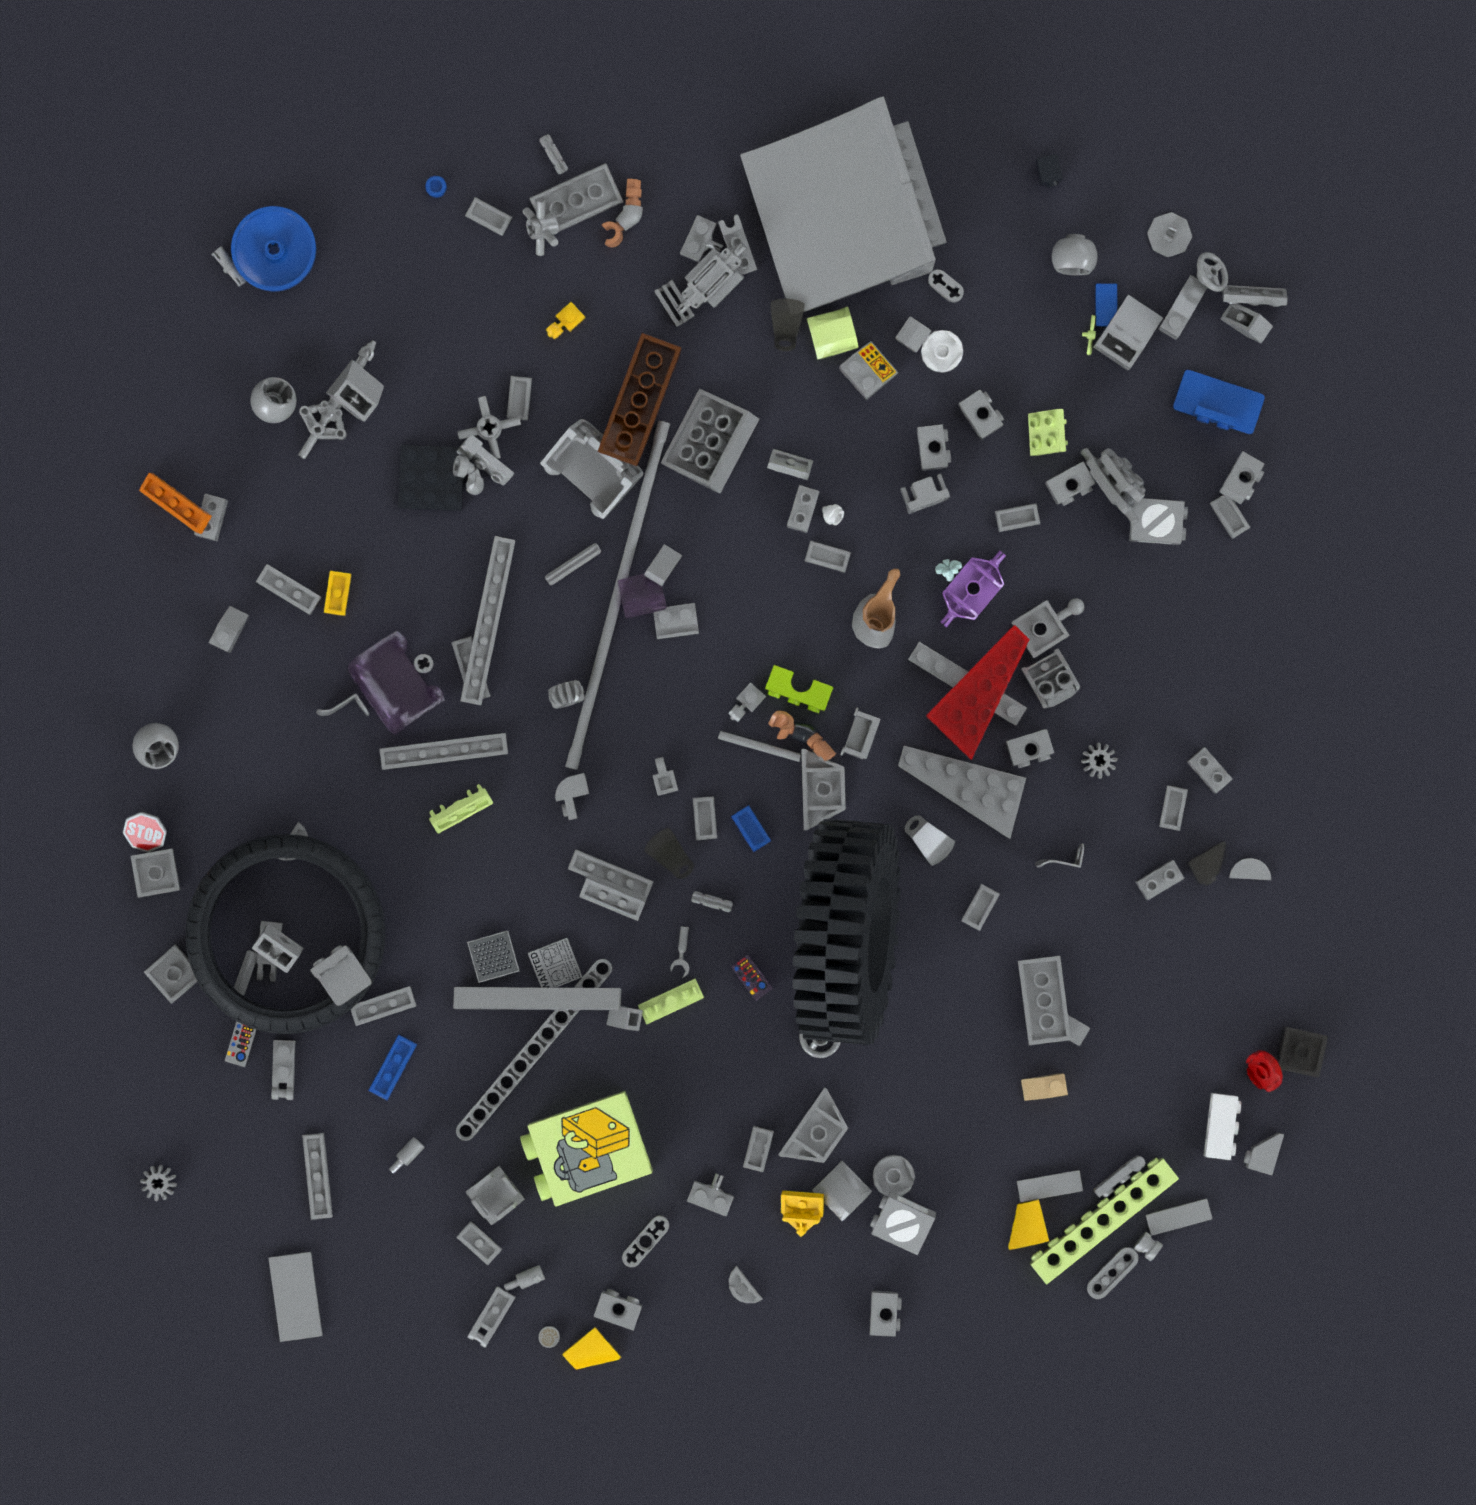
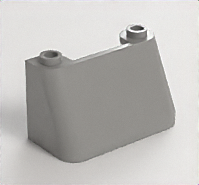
(595, 474)

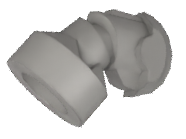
(462, 467)

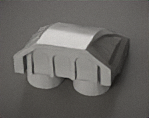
(1051, 679)
(842, 1190)

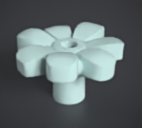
(948, 568)

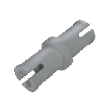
(228, 265)

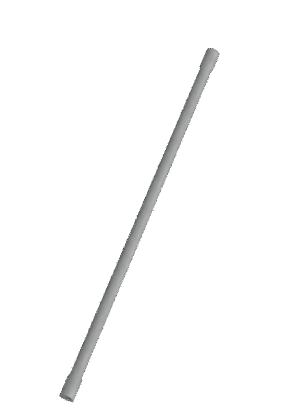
(576, 749)

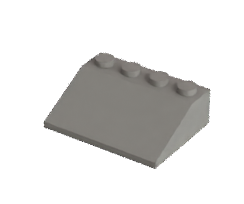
(710, 440)

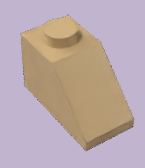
(1044, 1087)

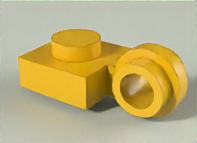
(568, 317)

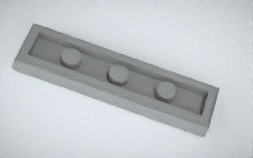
(610, 874)
(317, 1176)

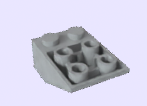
(1128, 332)

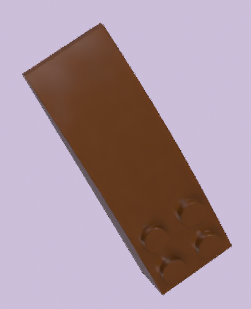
(639, 399)

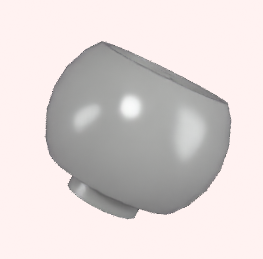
(1074, 255)
(273, 400)
(155, 745)

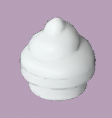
(833, 514)

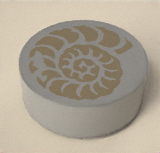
(549, 1336)

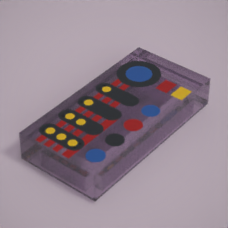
(751, 977)

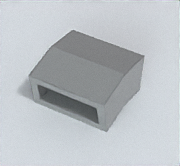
(913, 334)

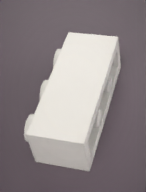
(1222, 1126)

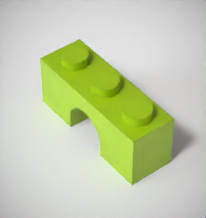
(780, 685)

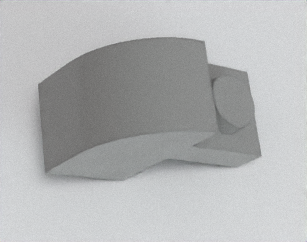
(568, 789)

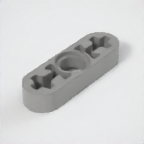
(631, 1249)

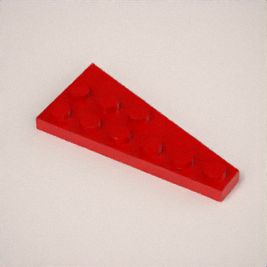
(972, 702)

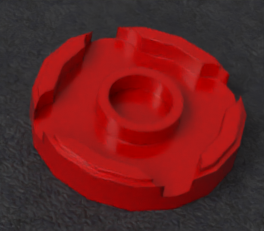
(1264, 1071)

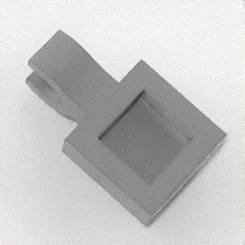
(664, 780)

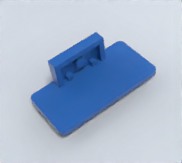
(1218, 402)

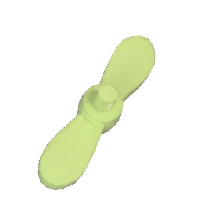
(1090, 335)

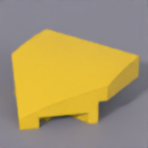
(802, 1209)

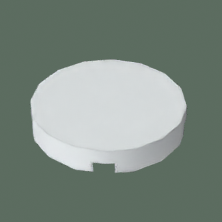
(942, 351)

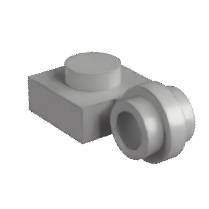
(750, 698)

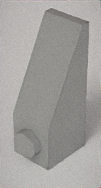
(1183, 307)

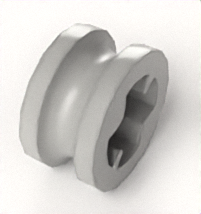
(421, 657)

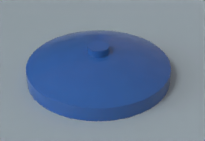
(273, 248)

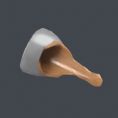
(875, 615)

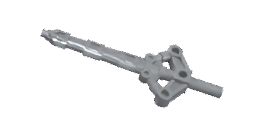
(330, 411)

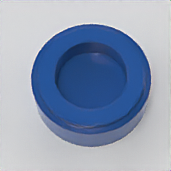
(436, 186)

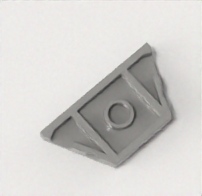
(822, 789)
(817, 1131)

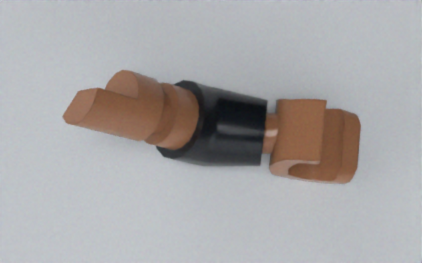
(802, 732)

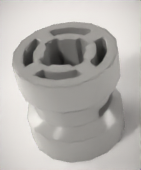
(1148, 1245)

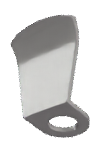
(331, 711)
(930, 840)
(1078, 860)

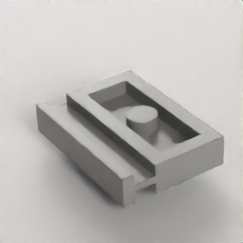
(676, 621)

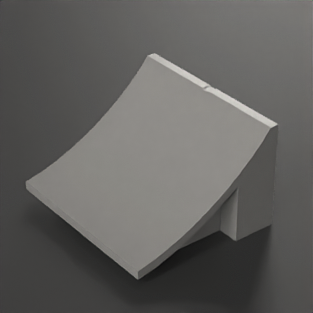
(845, 206)

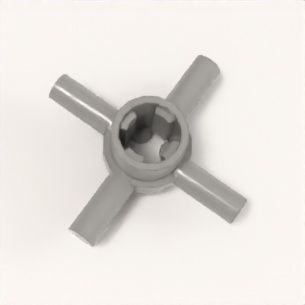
(541, 226)
(487, 418)

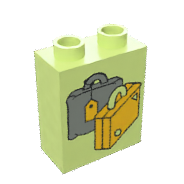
(587, 1149)

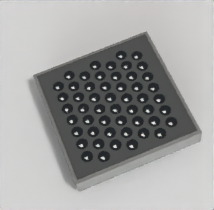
(493, 956)

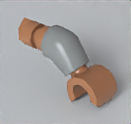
(629, 216)

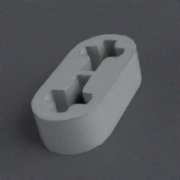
(942, 289)

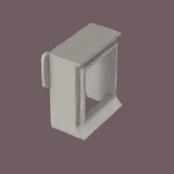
(861, 735)

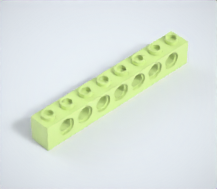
(1166, 1178)

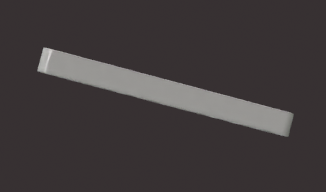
(525, 1055)

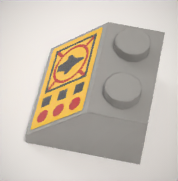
(868, 370)

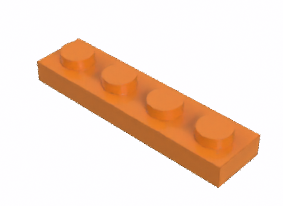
(175, 503)

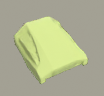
(833, 333)

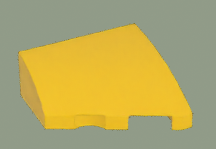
(1028, 1226)
(591, 1351)

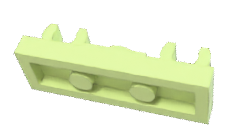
(460, 809)
(671, 1001)

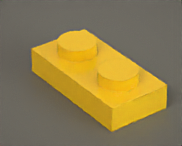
(337, 593)

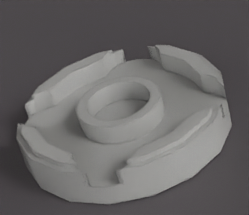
(894, 1175)

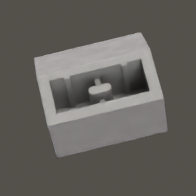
(356, 391)

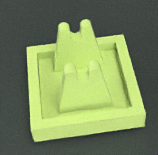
(1047, 432)

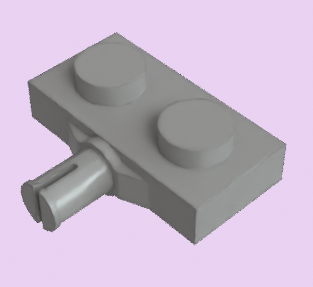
(700, 239)
(711, 1196)

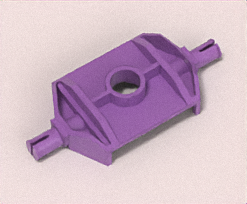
(967, 605)

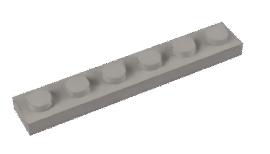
(952, 674)
(443, 751)

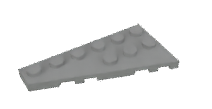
(979, 790)

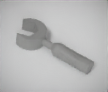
(682, 948)

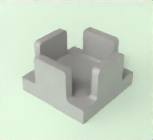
(925, 494)
(495, 1195)

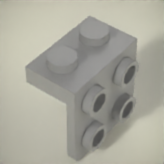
(341, 975)

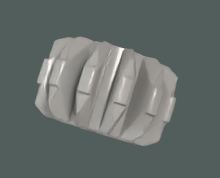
(566, 694)
(1092, 763)
(160, 1190)

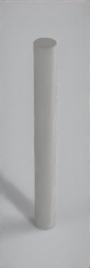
(759, 746)

